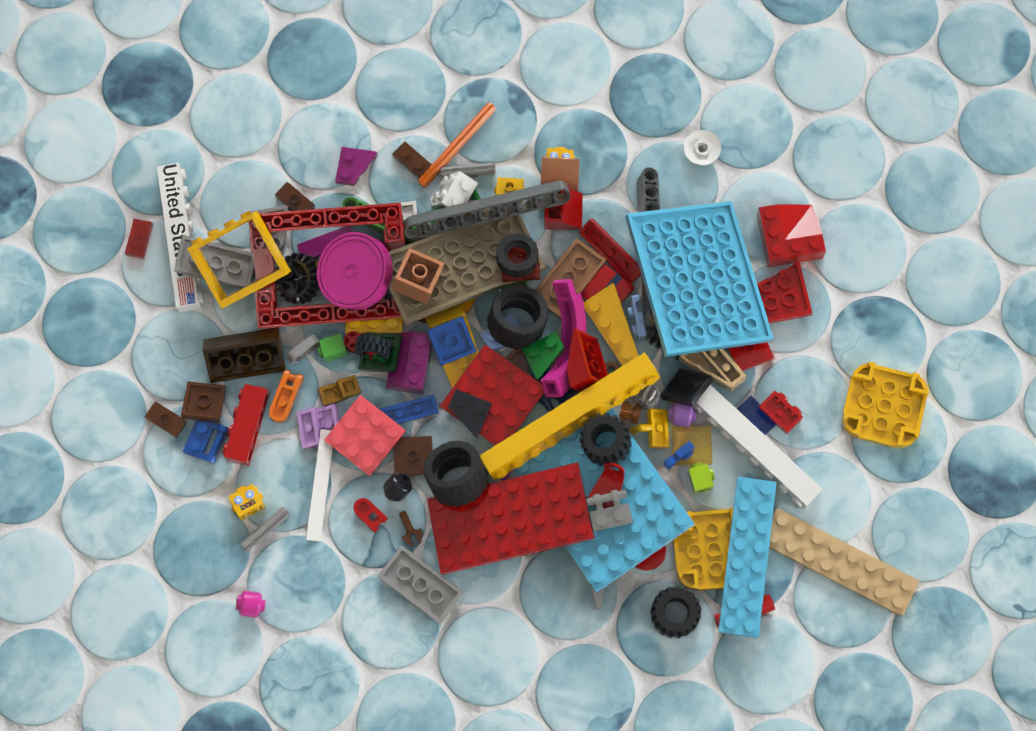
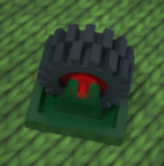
(378, 351)

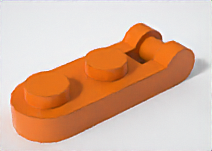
(285, 397)

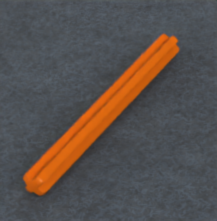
(456, 145)

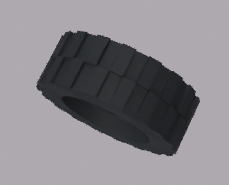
(524, 242)

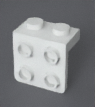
(454, 190)

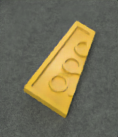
(610, 320)

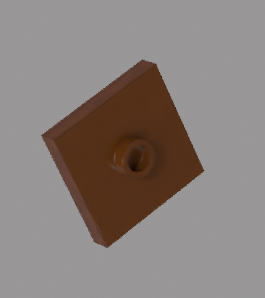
(203, 402)
(411, 454)

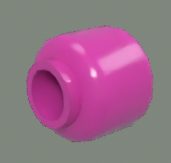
(250, 604)

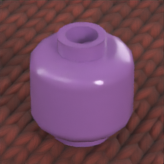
(681, 415)

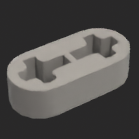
(303, 349)

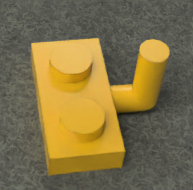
(656, 427)

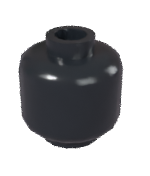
(397, 487)

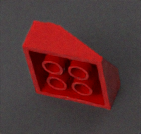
(790, 234)

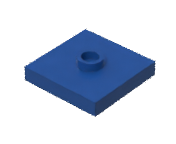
(451, 340)

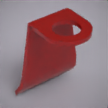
(609, 481)

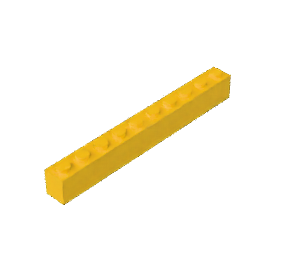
(569, 416)

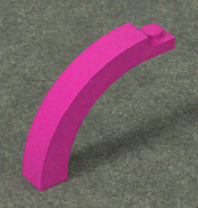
(572, 316)

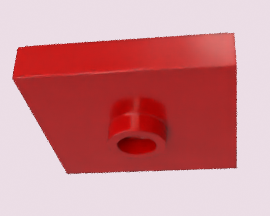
(751, 355)

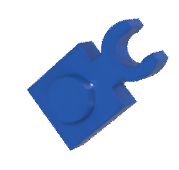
(684, 453)

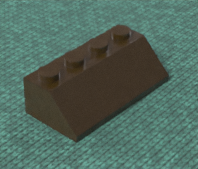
(244, 355)

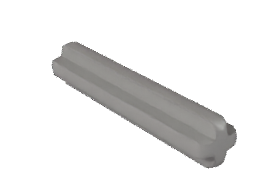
(469, 170)
(263, 530)

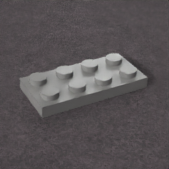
(228, 264)
(420, 584)

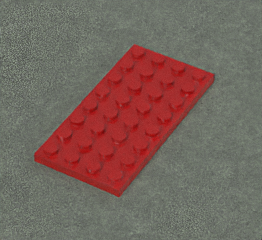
(512, 519)

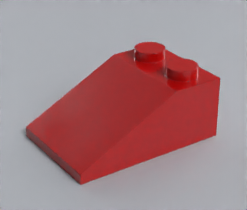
(585, 361)

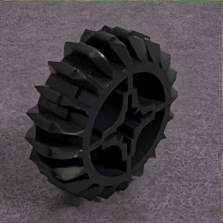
(303, 288)

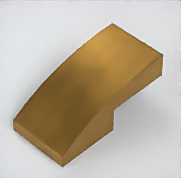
(339, 391)

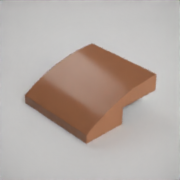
(560, 169)

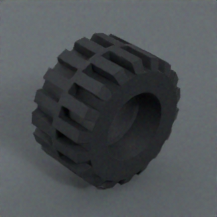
(595, 428)
(675, 629)

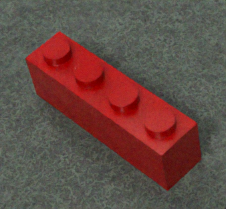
(246, 424)

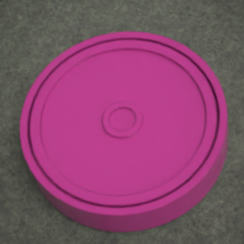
(354, 271)

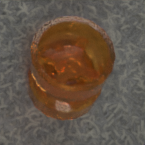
(629, 412)

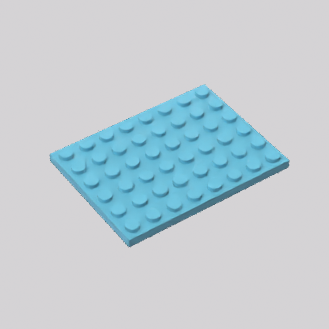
(698, 278)
(653, 506)

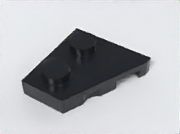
(470, 411)

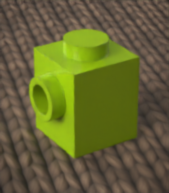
(701, 478)

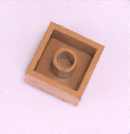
(417, 276)

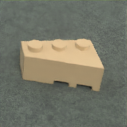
(716, 364)

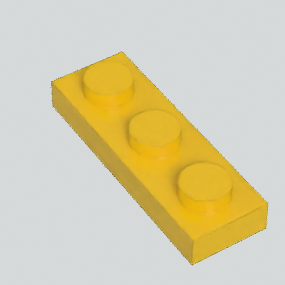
(390, 326)

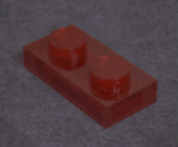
(138, 238)

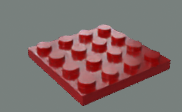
(503, 385)

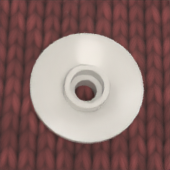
(702, 139)

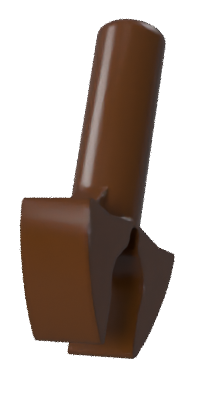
(409, 529)

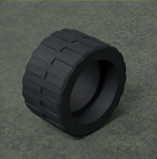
(522, 298)
(465, 488)

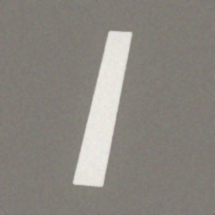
(319, 488)

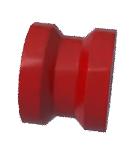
(349, 339)

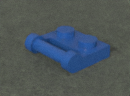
(199, 440)

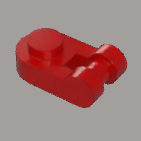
(364, 509)

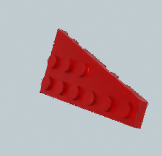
(785, 295)

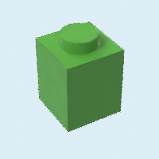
(332, 348)

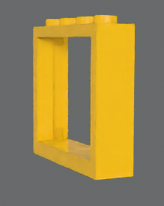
(208, 274)

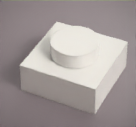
(409, 208)

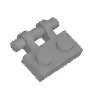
(612, 516)

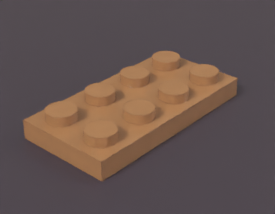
(578, 264)

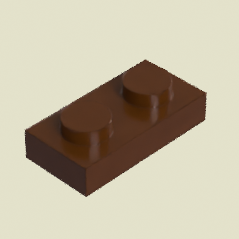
(411, 159)

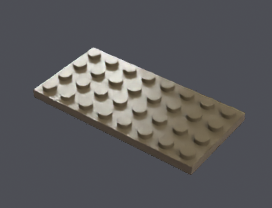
(468, 266)

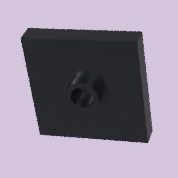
(686, 387)

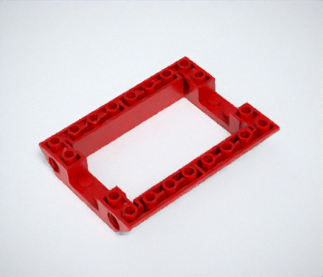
(267, 308)

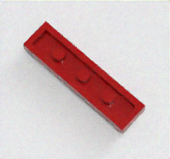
(611, 251)

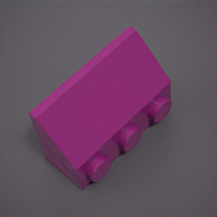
(411, 364)

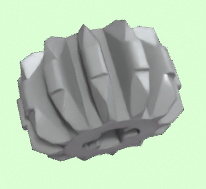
(647, 397)

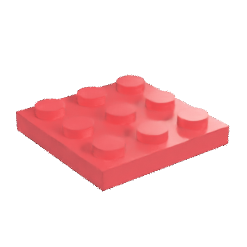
(365, 435)

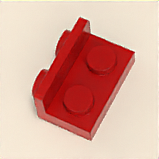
(781, 412)

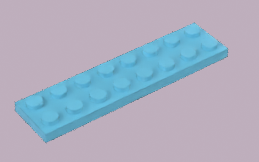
(747, 557)

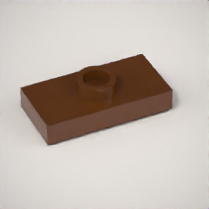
(293, 198)
(165, 419)

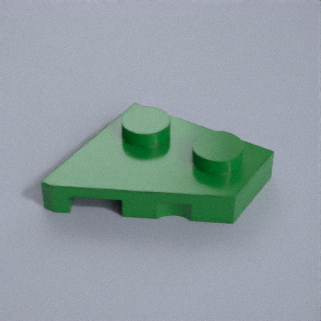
(544, 353)

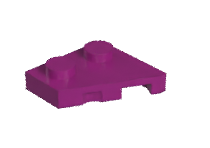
(353, 164)

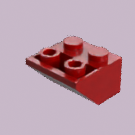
(565, 216)

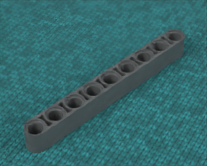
(646, 203)
(479, 216)

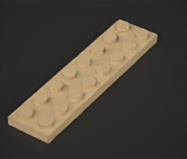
(841, 562)

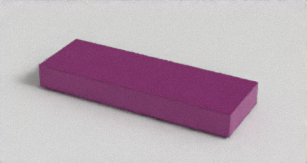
(315, 246)

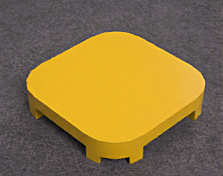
(884, 405)
(704, 550)

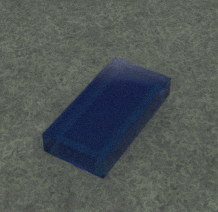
(750, 410)

